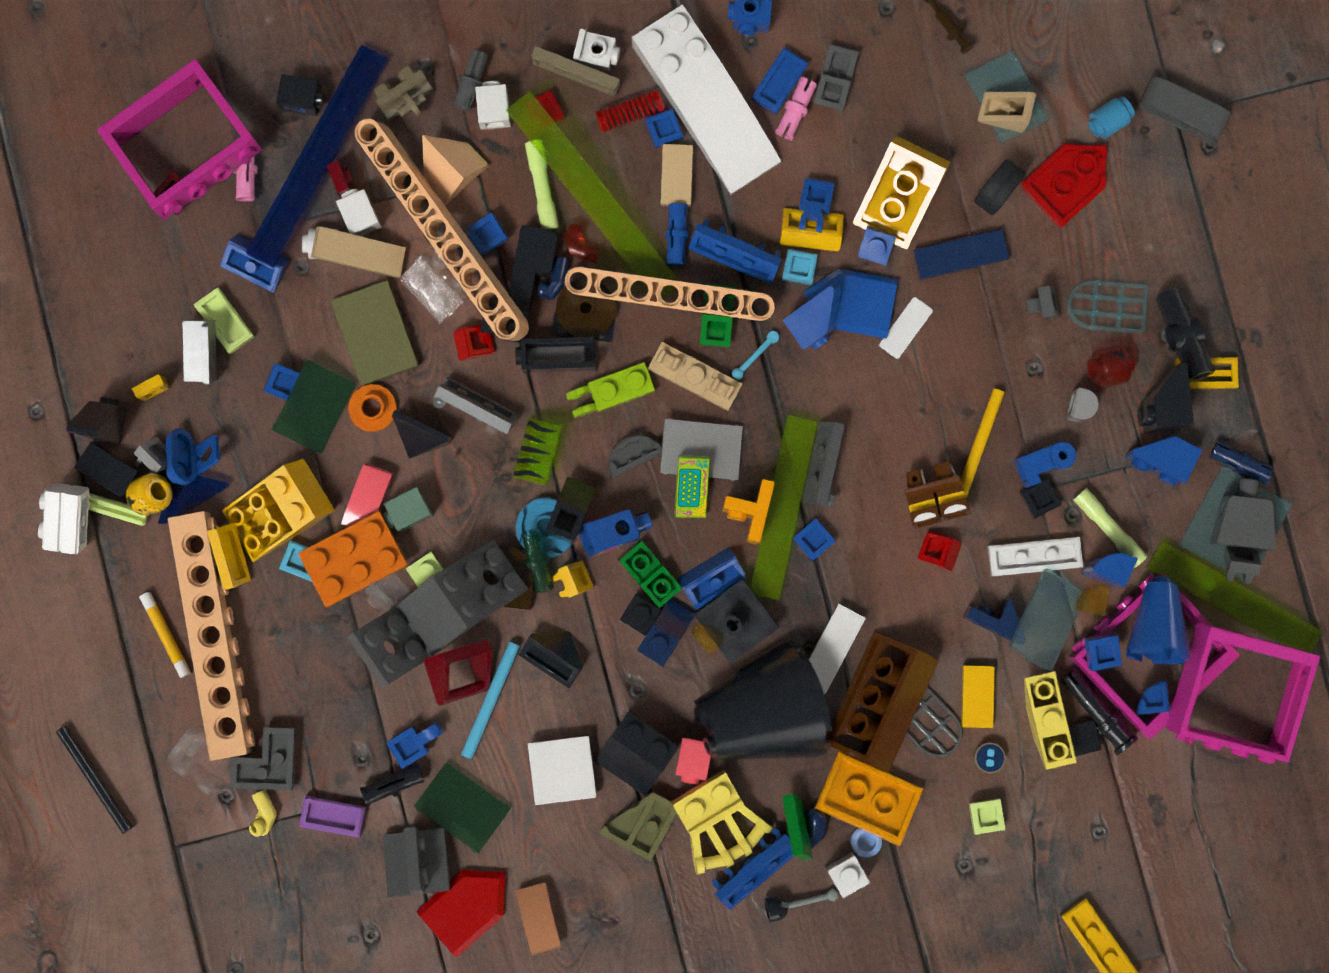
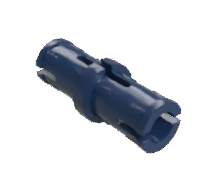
(1241, 462)

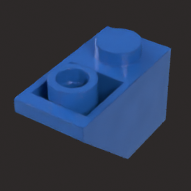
(1169, 458)

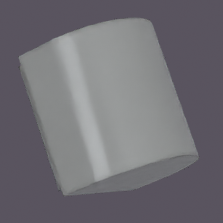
(1082, 405)

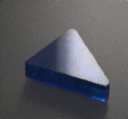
(191, 495)

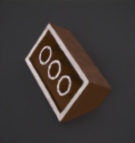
(881, 701)

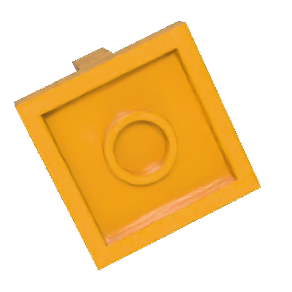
(742, 509)

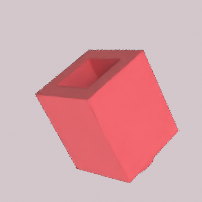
(692, 761)

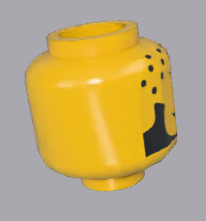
(149, 494)

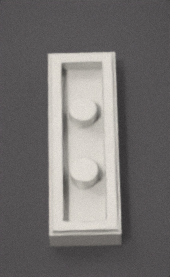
(1035, 556)
(835, 644)

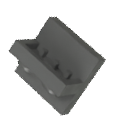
(416, 862)

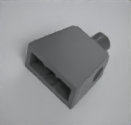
(1245, 520)

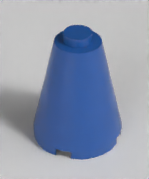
(1159, 625)

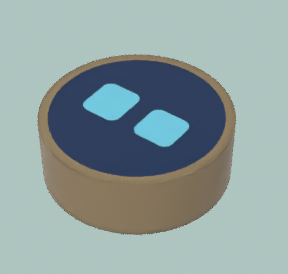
(989, 757)

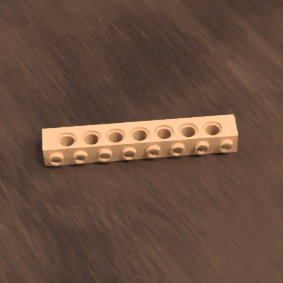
(220, 744)

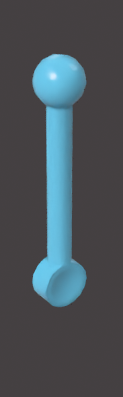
(772, 337)

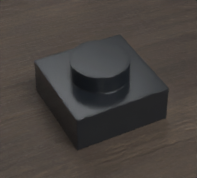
(640, 615)

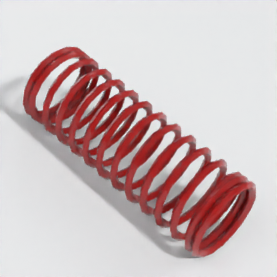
(600, 116)

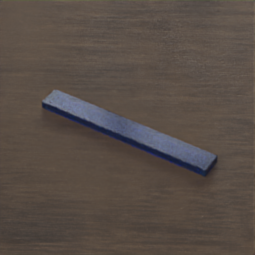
(316, 155)

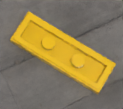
(1096, 939)

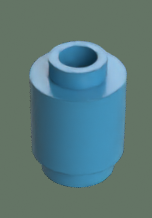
(1111, 117)

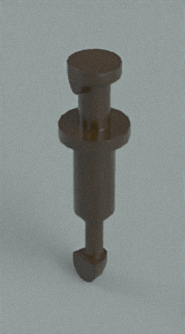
(954, 31)

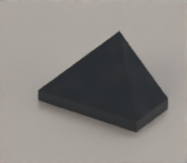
(417, 436)
(553, 655)

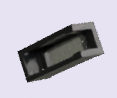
(556, 354)

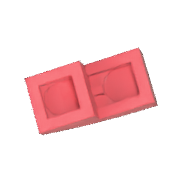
(367, 494)

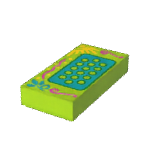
(691, 486)

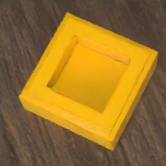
(151, 387)

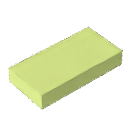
(229, 325)

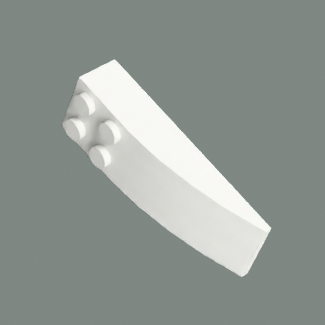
(705, 99)

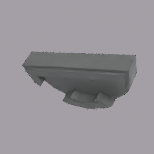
(631, 453)

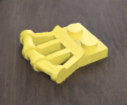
(707, 806)

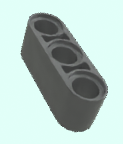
(1184, 109)

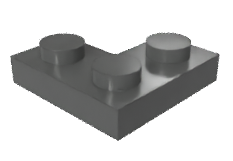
(275, 767)

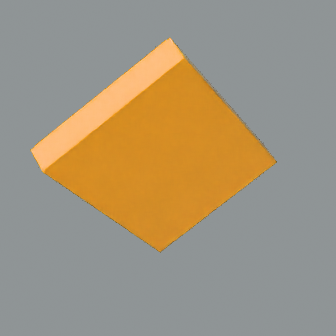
(868, 798)

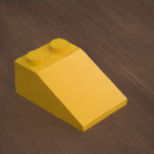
(902, 190)

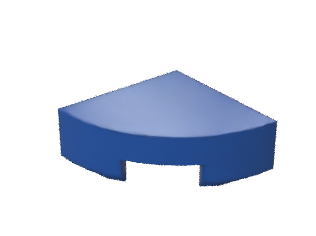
(1154, 699)

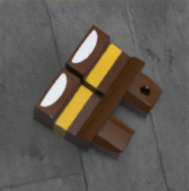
(922, 497)

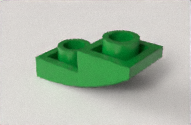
(649, 573)

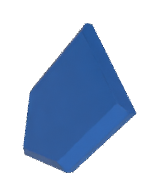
(864, 301)

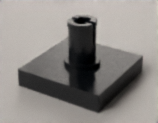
(737, 620)

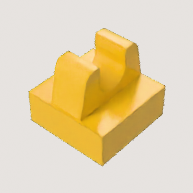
(574, 579)

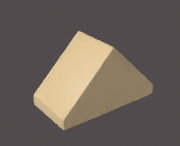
(1007, 109)

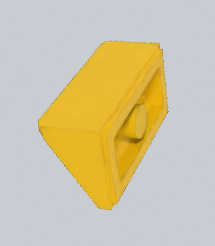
(829, 239)

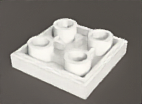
(562, 770)

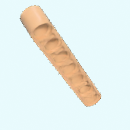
(684, 289)

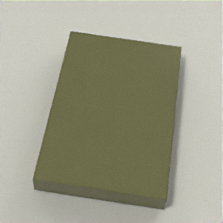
(374, 333)

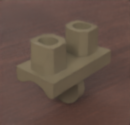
(404, 96)

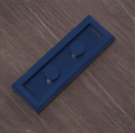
(960, 254)

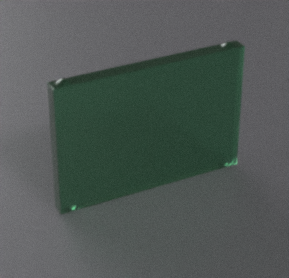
(313, 406)
(462, 807)

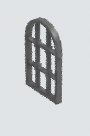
(941, 726)

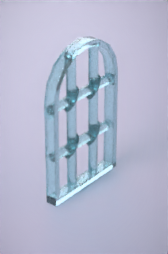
(1120, 299)

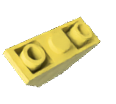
(1048, 720)

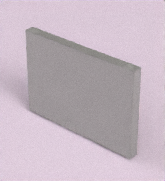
(692, 438)

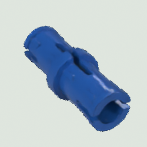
(676, 234)

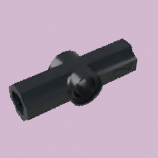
(1185, 333)

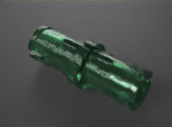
(537, 560)

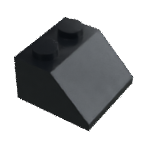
(1168, 403)
(637, 753)

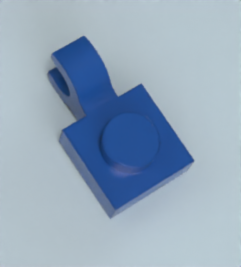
(411, 745)

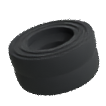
(999, 187)

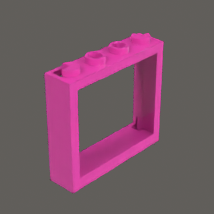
(153, 106)
(1290, 709)
(1157, 721)

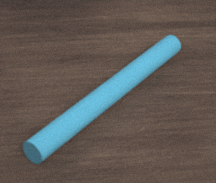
(490, 700)

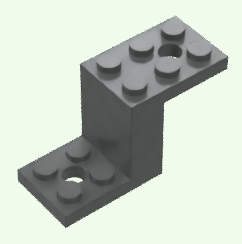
(437, 613)

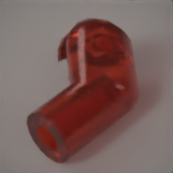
(576, 244)

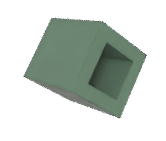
(407, 510)

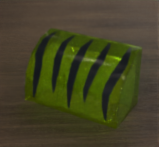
(537, 452)

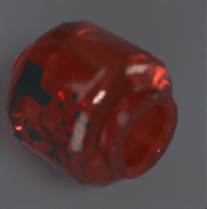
(1110, 366)

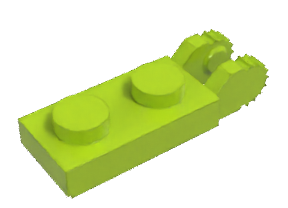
(614, 390)

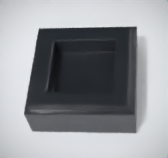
(1040, 498)
(1084, 738)

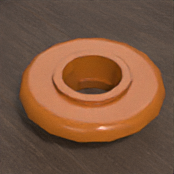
(376, 422)

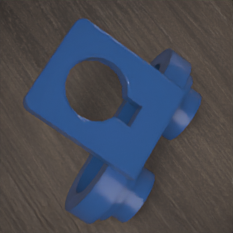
(184, 457)

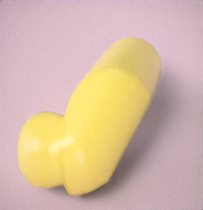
(265, 816)

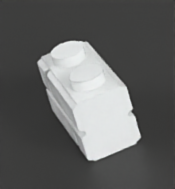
(64, 518)

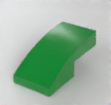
(717, 328)

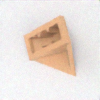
(450, 166)

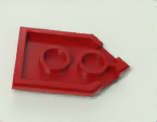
(1068, 181)
(467, 910)

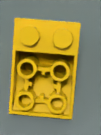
(278, 509)

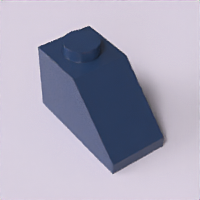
(666, 632)

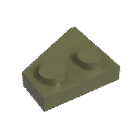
(642, 825)

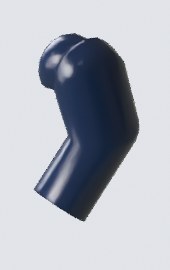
(559, 272)
(817, 825)

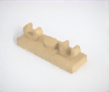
(695, 376)

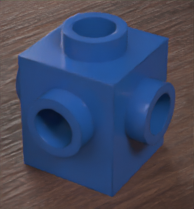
(750, 16)

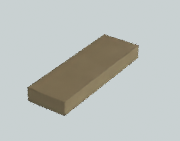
(575, 71)

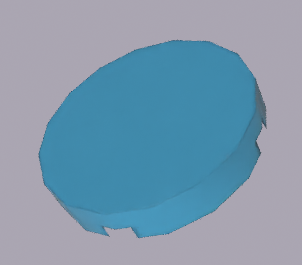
(536, 516)

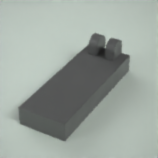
(475, 405)
(823, 464)

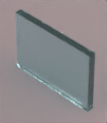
(1005, 76)

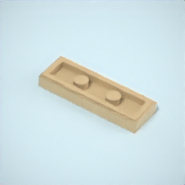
(358, 252)

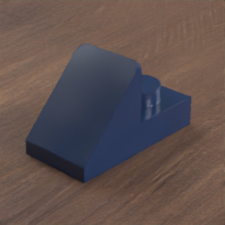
(1003, 625)

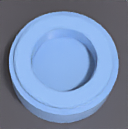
(865, 843)

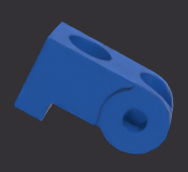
(1052, 457)

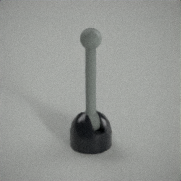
(777, 907)

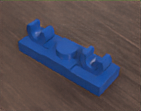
(735, 253)
(754, 871)

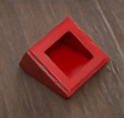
(472, 343)
(939, 550)

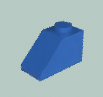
(815, 318)

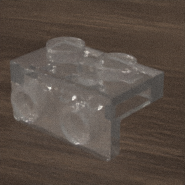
(434, 285)

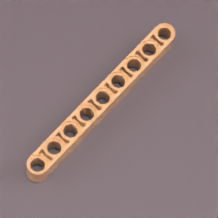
(453, 236)

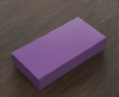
(332, 816)

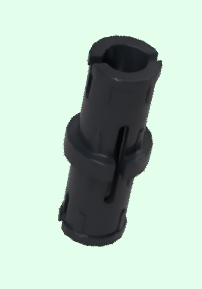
(410, 777)

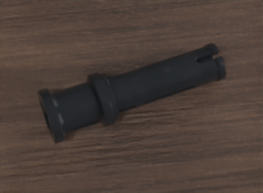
(1108, 723)

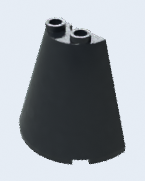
(767, 709)

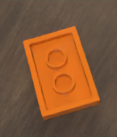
(353, 559)

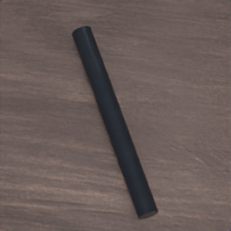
(94, 779)

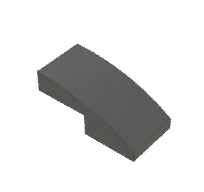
(836, 77)

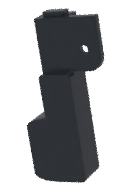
(533, 259)

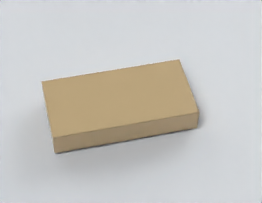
(676, 174)

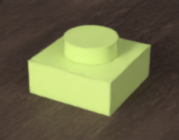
(424, 569)
(986, 816)

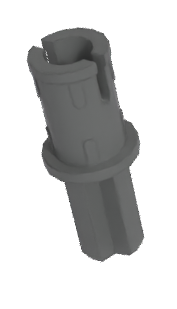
(470, 80)

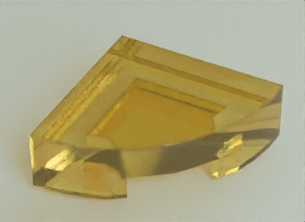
(1093, 600)
(704, 638)

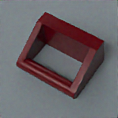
(439, 668)

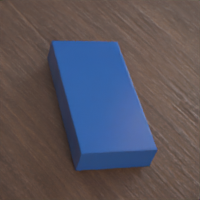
(779, 81)

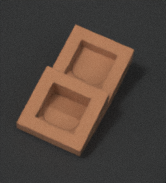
(538, 918)

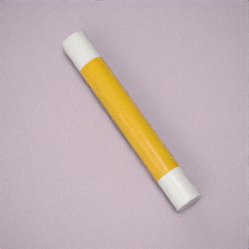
(165, 634)

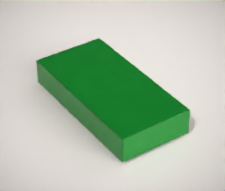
(797, 827)

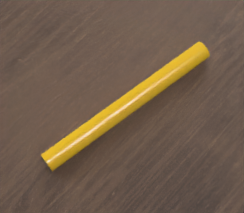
(981, 439)

